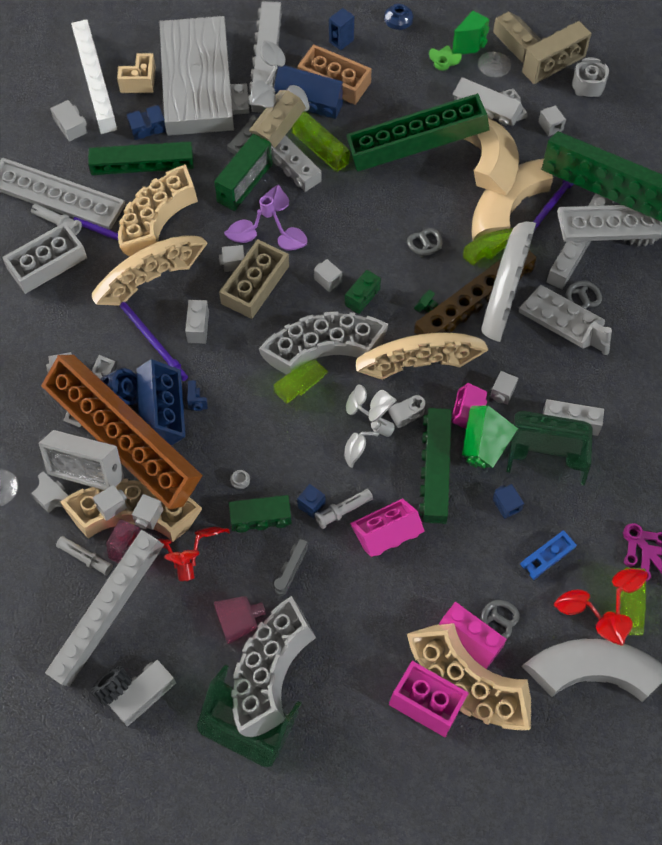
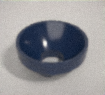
(398, 20)

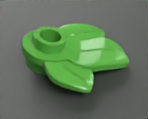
(444, 58)

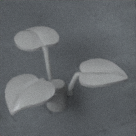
(261, 93)
(379, 405)

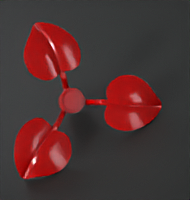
(182, 559)
(612, 625)

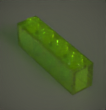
(321, 141)

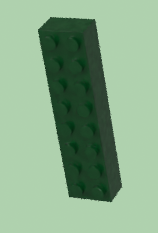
(418, 132)
(604, 174)

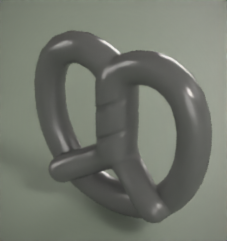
(422, 236)
(582, 294)
(498, 618)

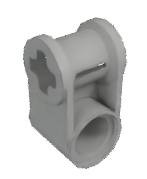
(404, 412)

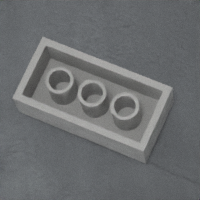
(44, 257)

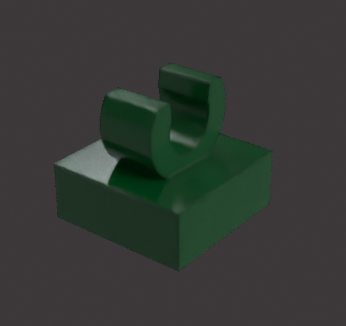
(426, 302)

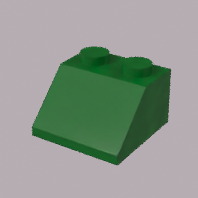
(471, 34)

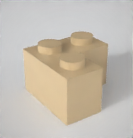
(138, 77)

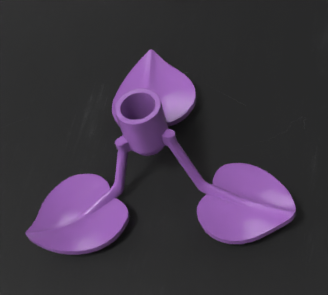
(274, 200)

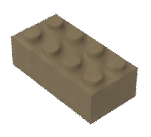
(556, 52)
(254, 279)

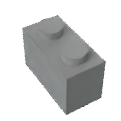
(68, 120)
(197, 321)

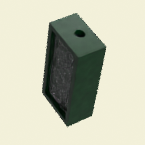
(243, 172)

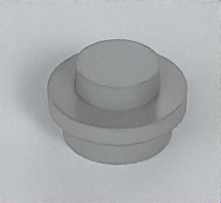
(240, 479)

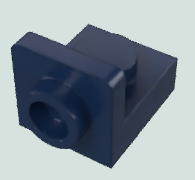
(194, 400)

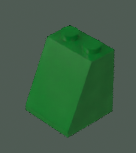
(486, 436)

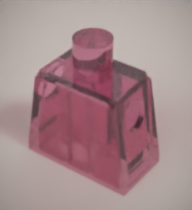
(121, 539)
(237, 617)

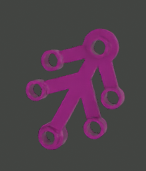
(648, 551)

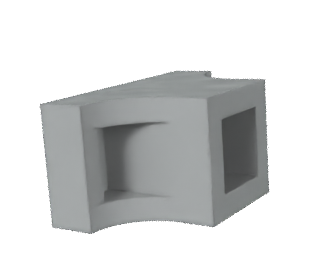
(49, 492)

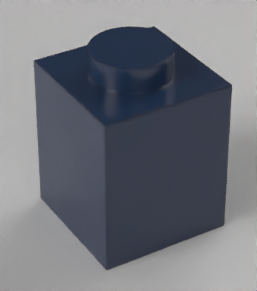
(311, 500)
(508, 501)

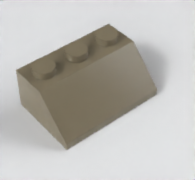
(515, 34)
(278, 120)

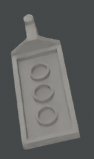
(567, 319)

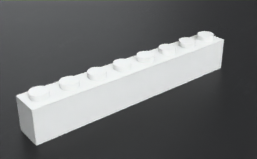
(94, 77)

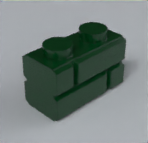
(362, 291)

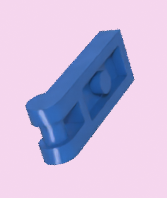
(548, 554)

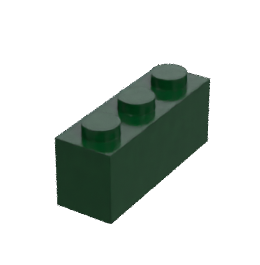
(260, 513)

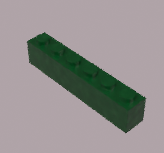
(140, 158)
(436, 466)

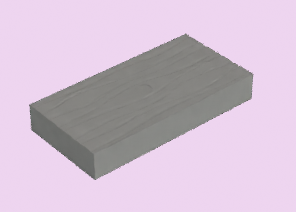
(195, 76)

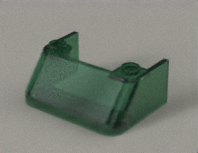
(552, 436)
(219, 725)

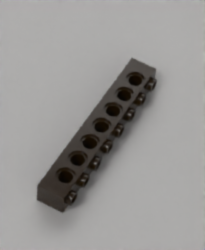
(466, 297)

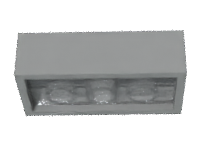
(81, 460)

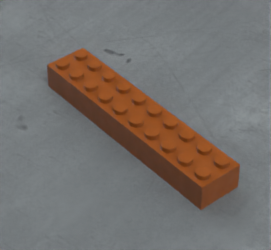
(115, 423)

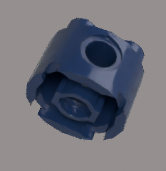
(123, 384)

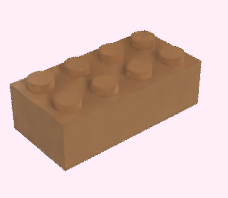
(326, 63)

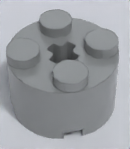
(590, 77)

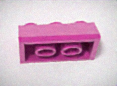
(388, 527)
(476, 636)
(428, 698)

